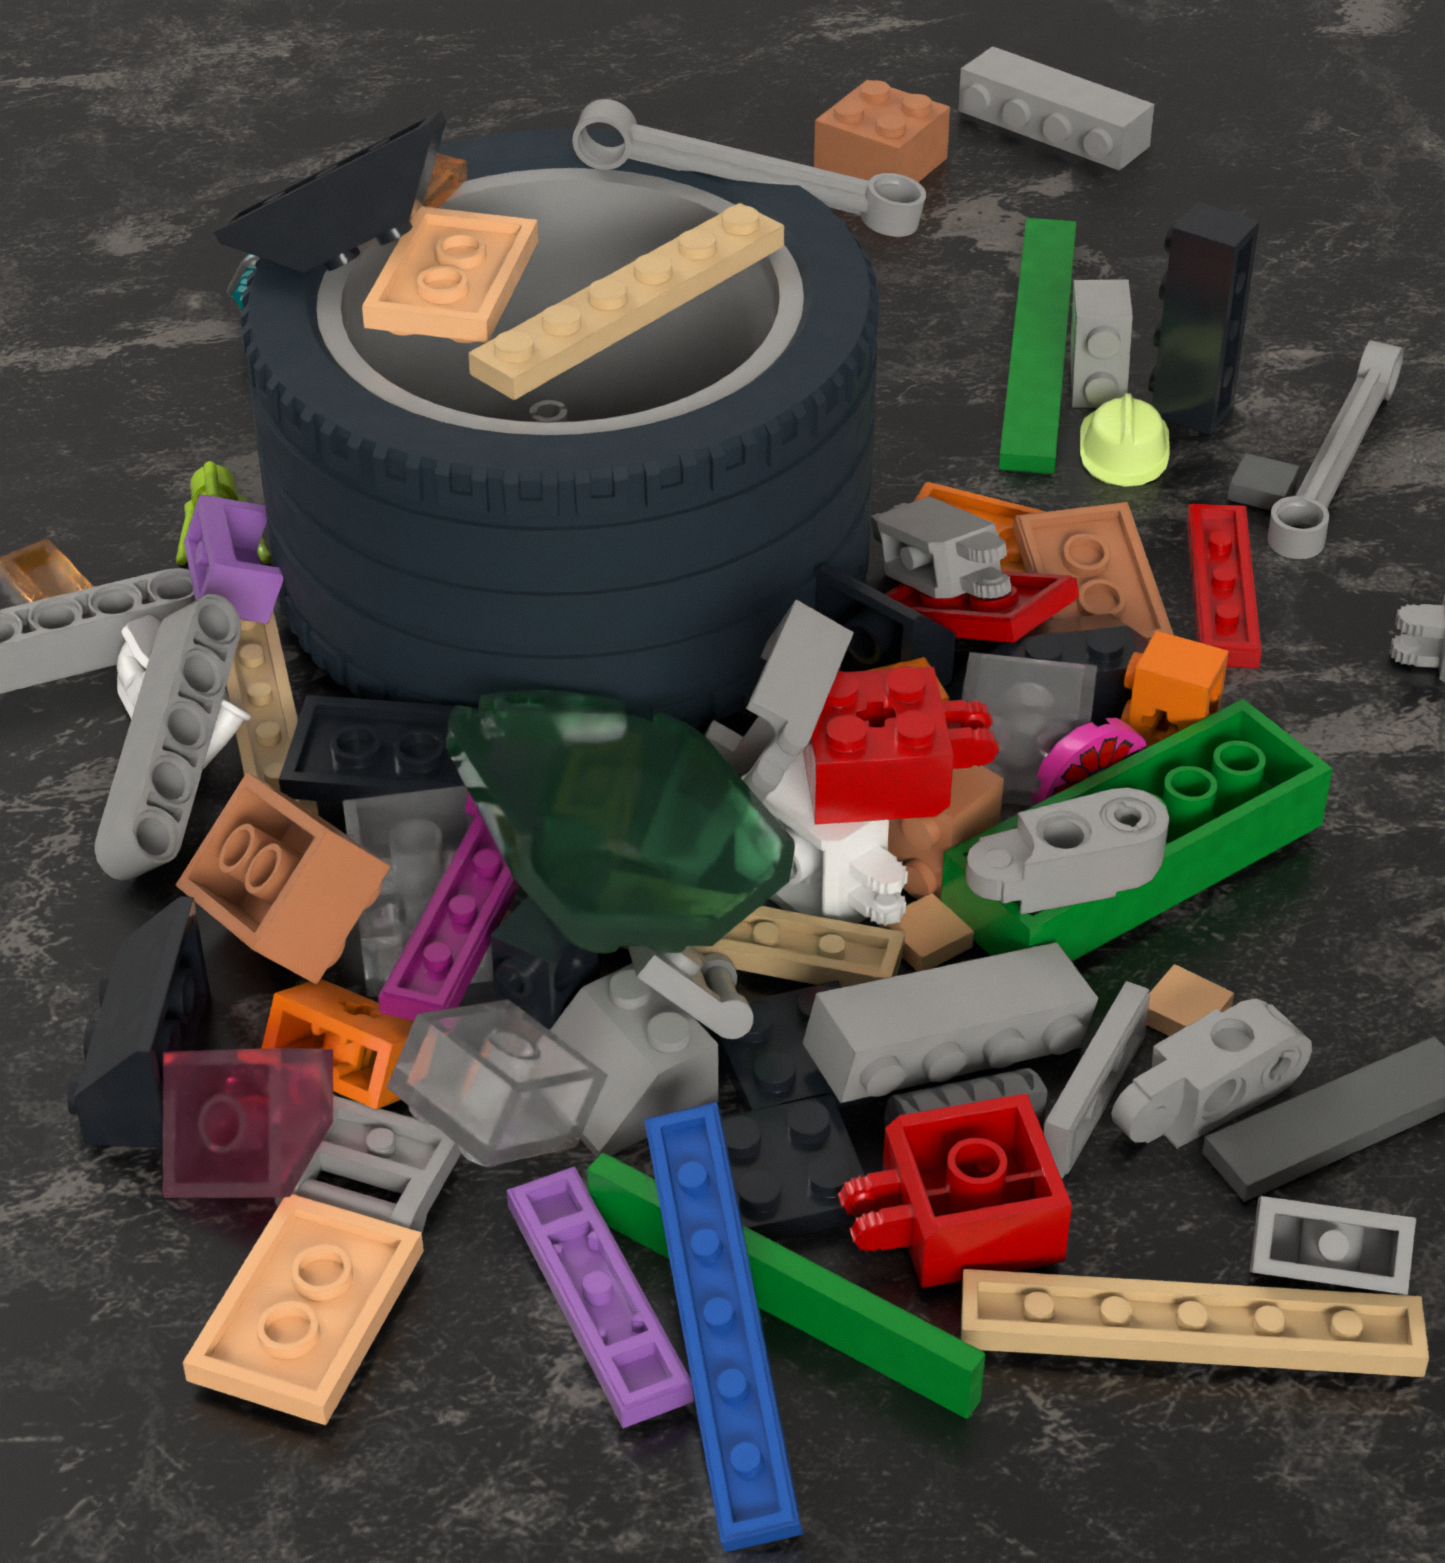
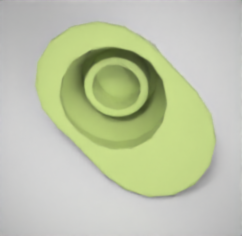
(1124, 442)

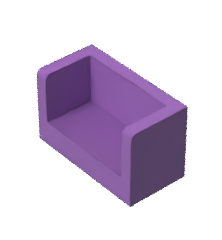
(225, 558)

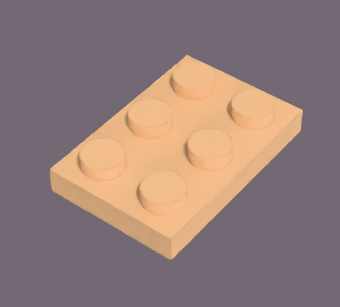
(451, 275)
(304, 1308)

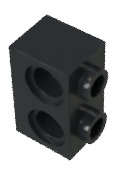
(538, 964)

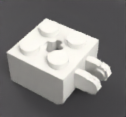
(836, 867)

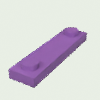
(600, 1297)

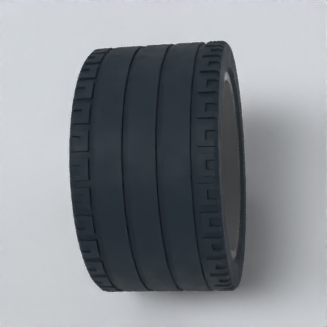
(612, 523)

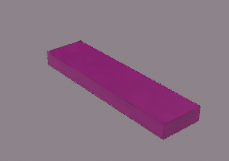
(452, 930)

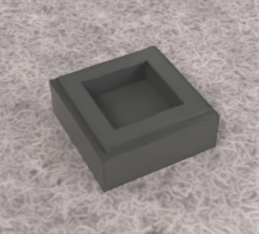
(1262, 481)

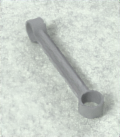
(885, 202)
(1308, 509)

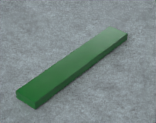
(813, 1298)

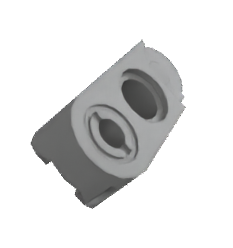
(1072, 851)
(1213, 1073)

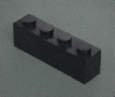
(1202, 316)

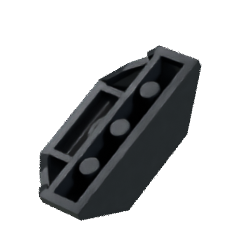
(342, 204)
(1081, 640)

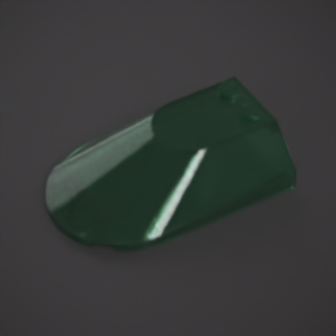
(618, 819)

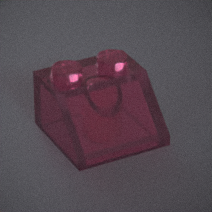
(243, 1120)

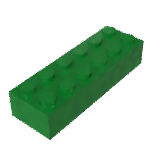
(1231, 797)

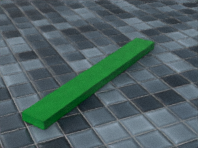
(1038, 348)

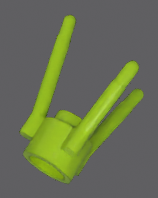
(215, 482)

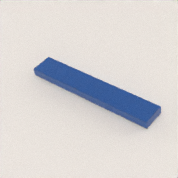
(722, 1330)

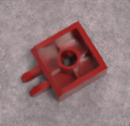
(892, 746)
(964, 1192)

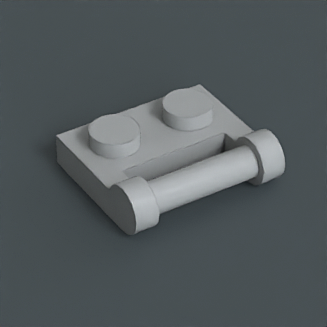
(697, 985)
(384, 1153)

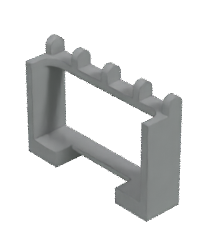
(787, 698)

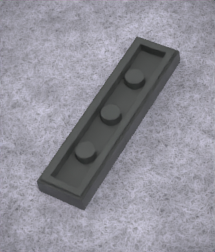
(1330, 1121)

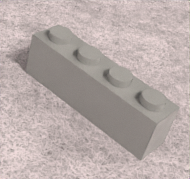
(1056, 107)
(948, 1021)

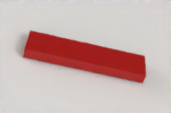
(1224, 582)

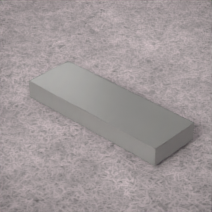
(1097, 1076)

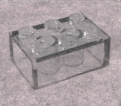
(418, 840)

